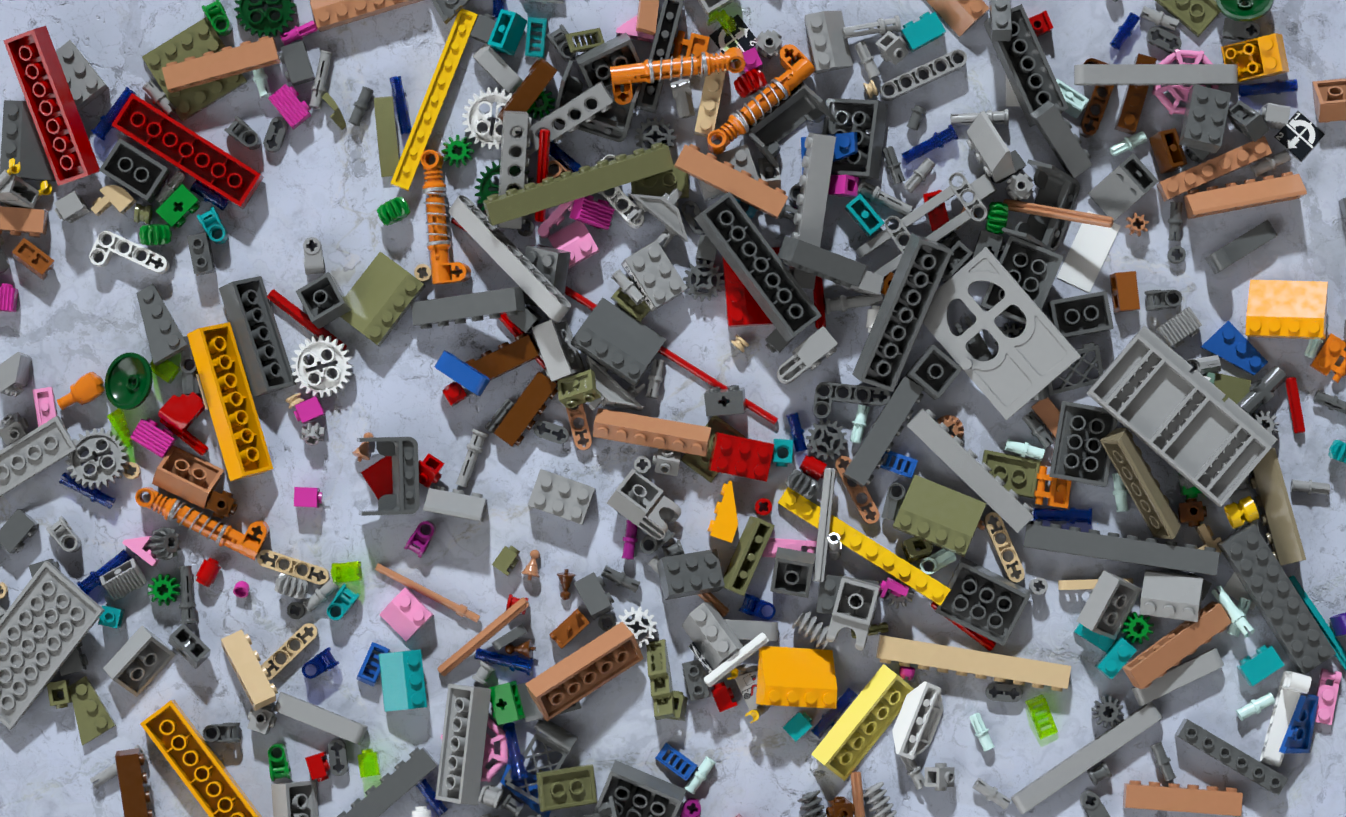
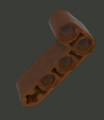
(530, 88)
(1095, 100)

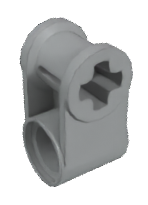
(313, 259)
(62, 532)
(491, 796)

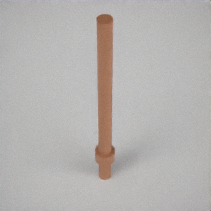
(460, 610)

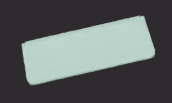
(1074, 100)

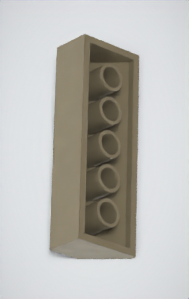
(1141, 484)
(1276, 510)

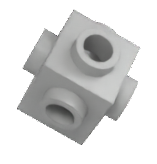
(765, 50)
(895, 50)
(1013, 190)
(13, 428)
(667, 462)
(259, 726)
(939, 776)

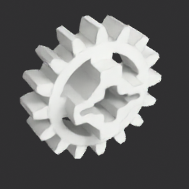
(638, 616)

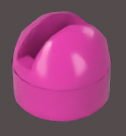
(241, 589)
(907, 671)

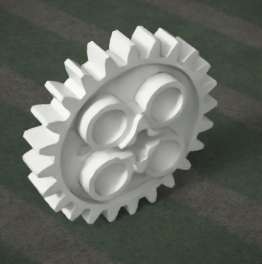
(476, 116)
(326, 381)

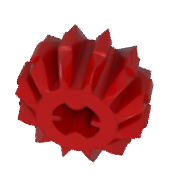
(750, 82)

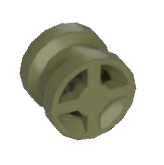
(143, 213)

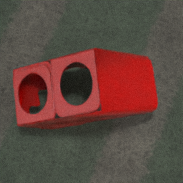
(182, 411)

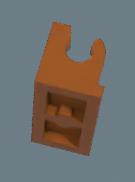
(33, 258)
(1124, 291)
(569, 628)

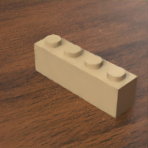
(710, 103)
(248, 670)

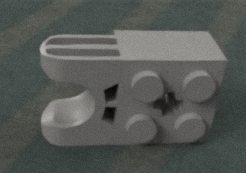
(807, 355)
(644, 505)
(854, 616)

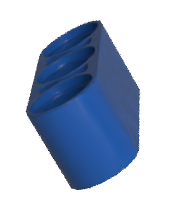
(462, 373)

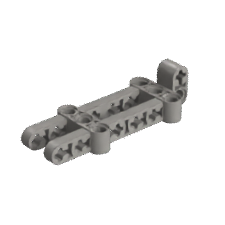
(979, 188)

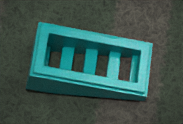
(535, 20)

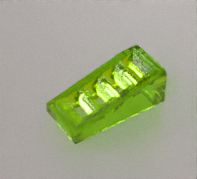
(119, 422)
(1040, 699)

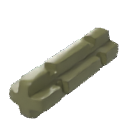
(875, 629)

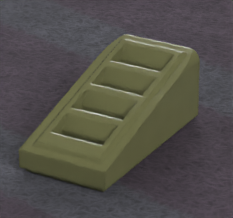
(596, 37)

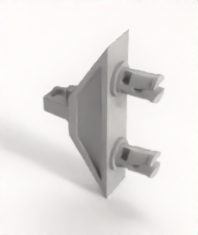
(663, 209)
(611, 391)

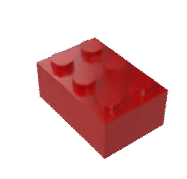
(741, 456)

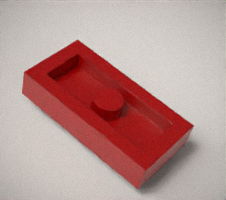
(939, 215)

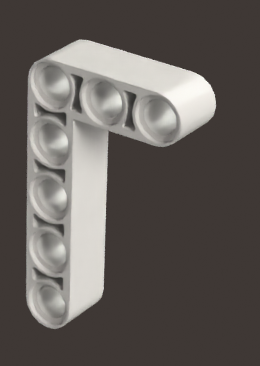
(1288, 694)

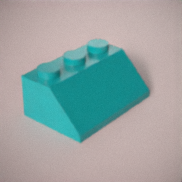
(402, 680)

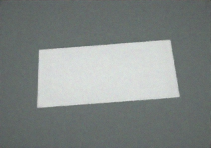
(1087, 255)

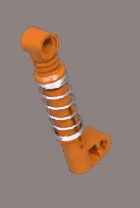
(672, 68)
(778, 90)
(437, 224)
(204, 525)

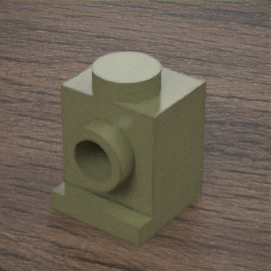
(909, 547)
(506, 559)
(53, 689)
(682, 703)

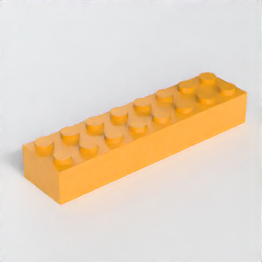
(230, 401)
(197, 763)

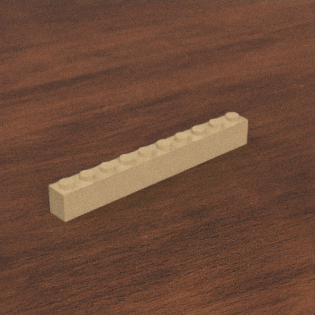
(974, 662)

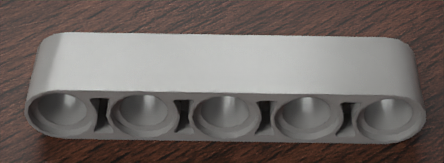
(931, 70)
(1180, 676)
(320, 718)

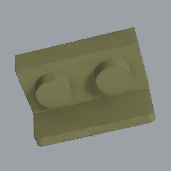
(578, 389)

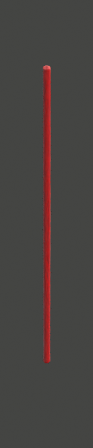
(670, 355)

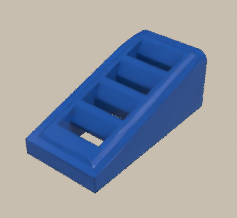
(913, 463)
(365, 679)
(680, 756)

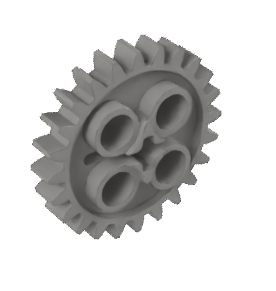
(102, 474)

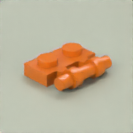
(696, 45)
(1327, 357)
(1059, 490)

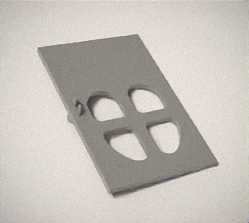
(1023, 362)

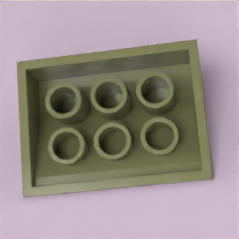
(381, 298)
(939, 515)

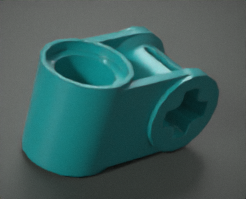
(211, 223)
(343, 602)

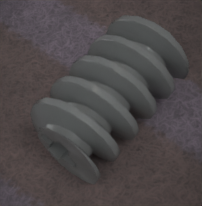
(811, 804)

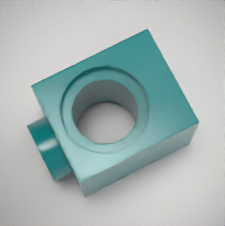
(782, 443)
(111, 617)
(798, 725)

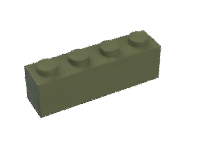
(747, 555)

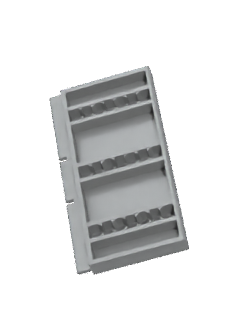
(1182, 416)

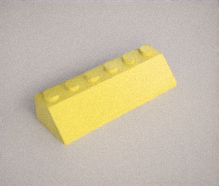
(863, 723)

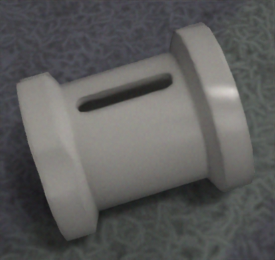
(646, 460)
(1033, 589)
(483, 673)

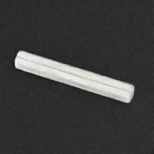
(736, 659)

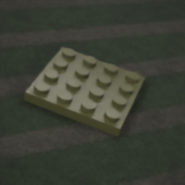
(189, 43)

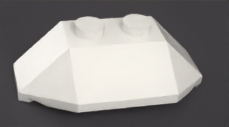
(918, 720)

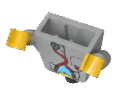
(18, 193)
(746, 679)

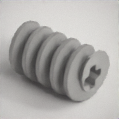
(812, 629)
(879, 801)

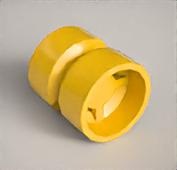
(1241, 512)

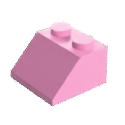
(574, 239)
(406, 614)

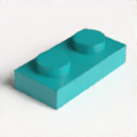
(1098, 640)

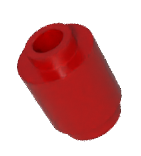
(813, 467)
(208, 572)

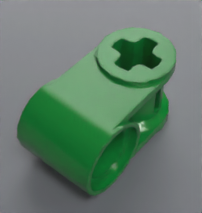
(216, 14)
(279, 763)

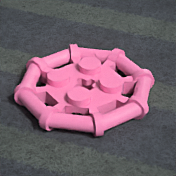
(1179, 92)
(489, 751)

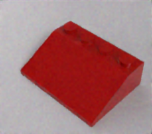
(740, 305)

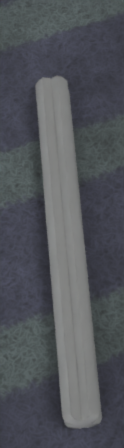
(824, 525)

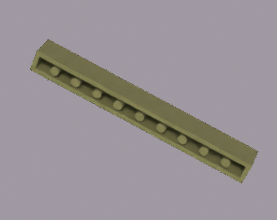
(578, 184)

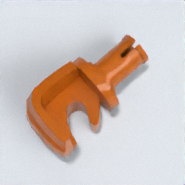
(83, 391)

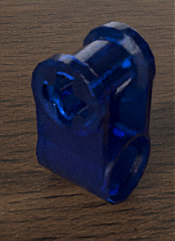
(756, 607)
(320, 663)

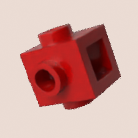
(429, 470)

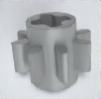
(312, 433)

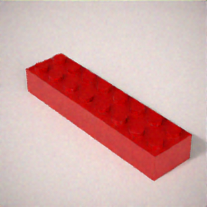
(51, 105)
(187, 151)

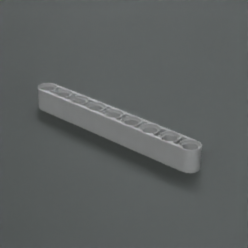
(1155, 74)
(509, 258)
(1086, 757)

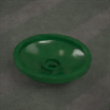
(1238, 11)
(128, 381)

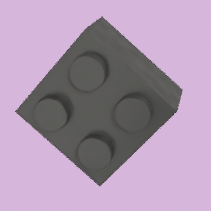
(323, 300)
(934, 372)
(792, 572)

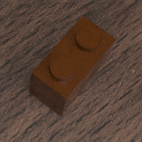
(1167, 151)

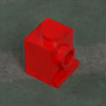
(1044, 20)
(454, 393)
(723, 696)
(318, 766)

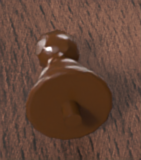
(565, 580)
(525, 648)

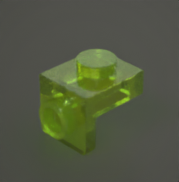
(726, 22)
(346, 572)

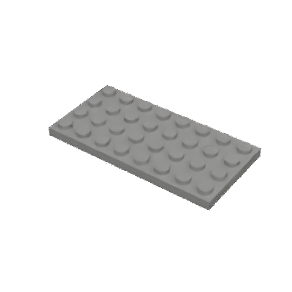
(39, 637)

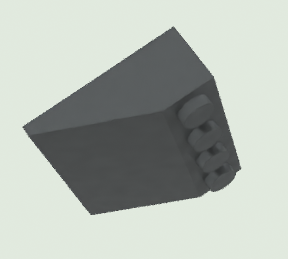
(868, 121)
(23, 143)
(1032, 269)
(618, 341)
(1077, 447)
(983, 601)
(640, 793)

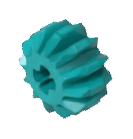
(1338, 451)

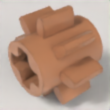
(1139, 220)

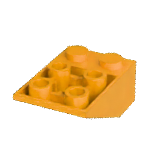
(1257, 57)
(726, 520)

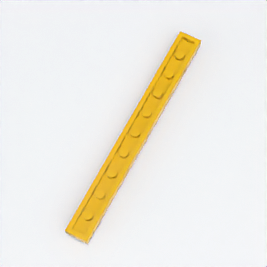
(434, 99)
(867, 548)

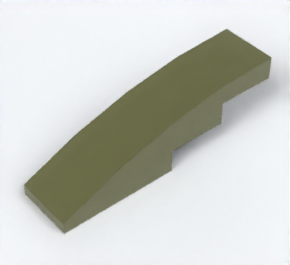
(386, 135)
(660, 679)

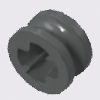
(526, 233)
(1172, 258)
(297, 604)
(601, 623)

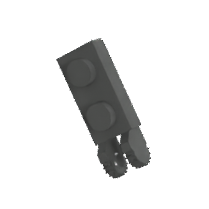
(976, 345)

